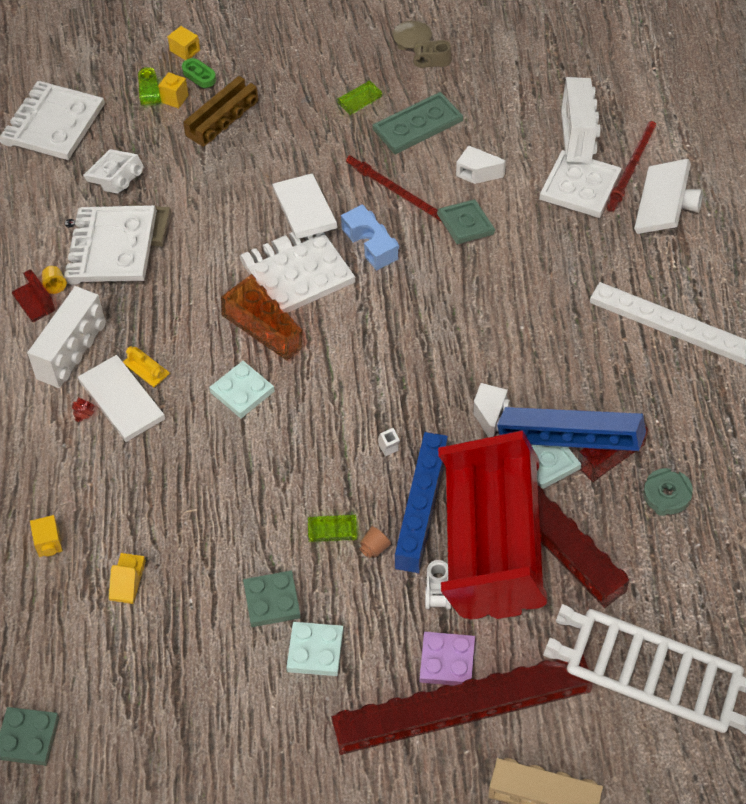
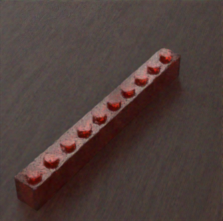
(456, 705)

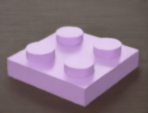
(446, 658)

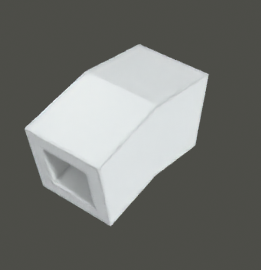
(388, 441)

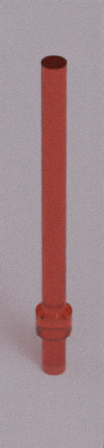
(366, 170)
(618, 192)

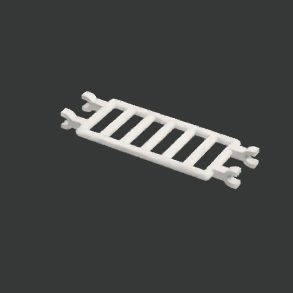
(728, 718)

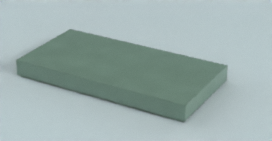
(417, 123)

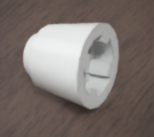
(692, 200)

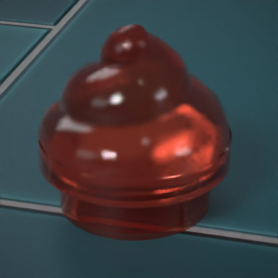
(82, 409)

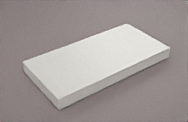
(662, 196)
(304, 206)
(121, 398)

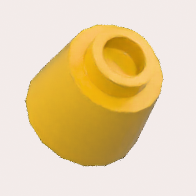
(53, 280)

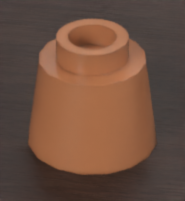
(374, 543)

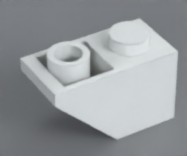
(479, 166)
(489, 406)

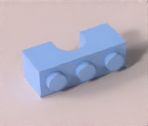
(362, 224)

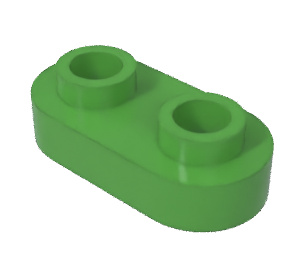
(199, 73)

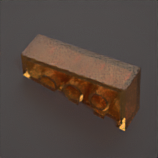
(261, 317)

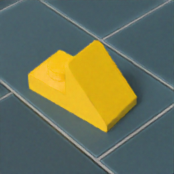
(126, 578)

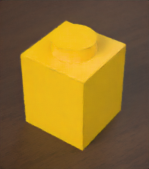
(183, 43)
(173, 90)
(46, 536)

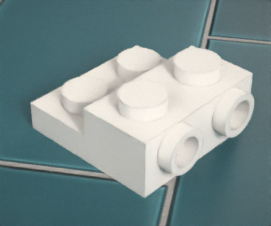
(115, 170)

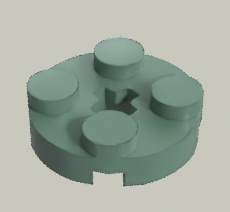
(663, 503)

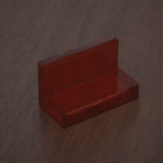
(33, 298)

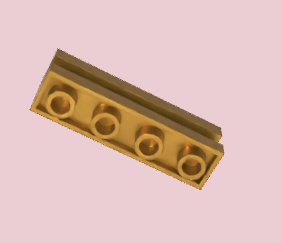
(220, 111)

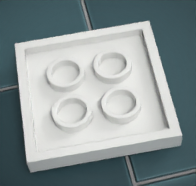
(580, 185)

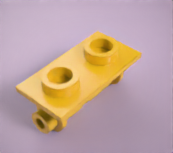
(145, 366)

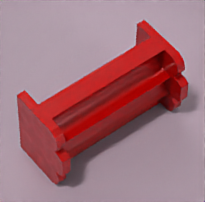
(493, 527)

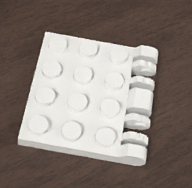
(52, 120)
(110, 244)
(299, 271)

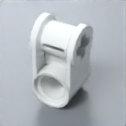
(434, 596)

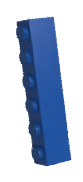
(575, 428)
(420, 504)

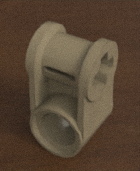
(434, 53)

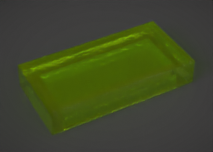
(359, 97)
(332, 528)

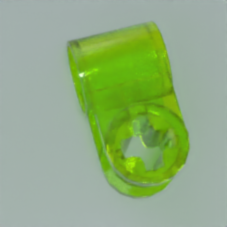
(148, 87)

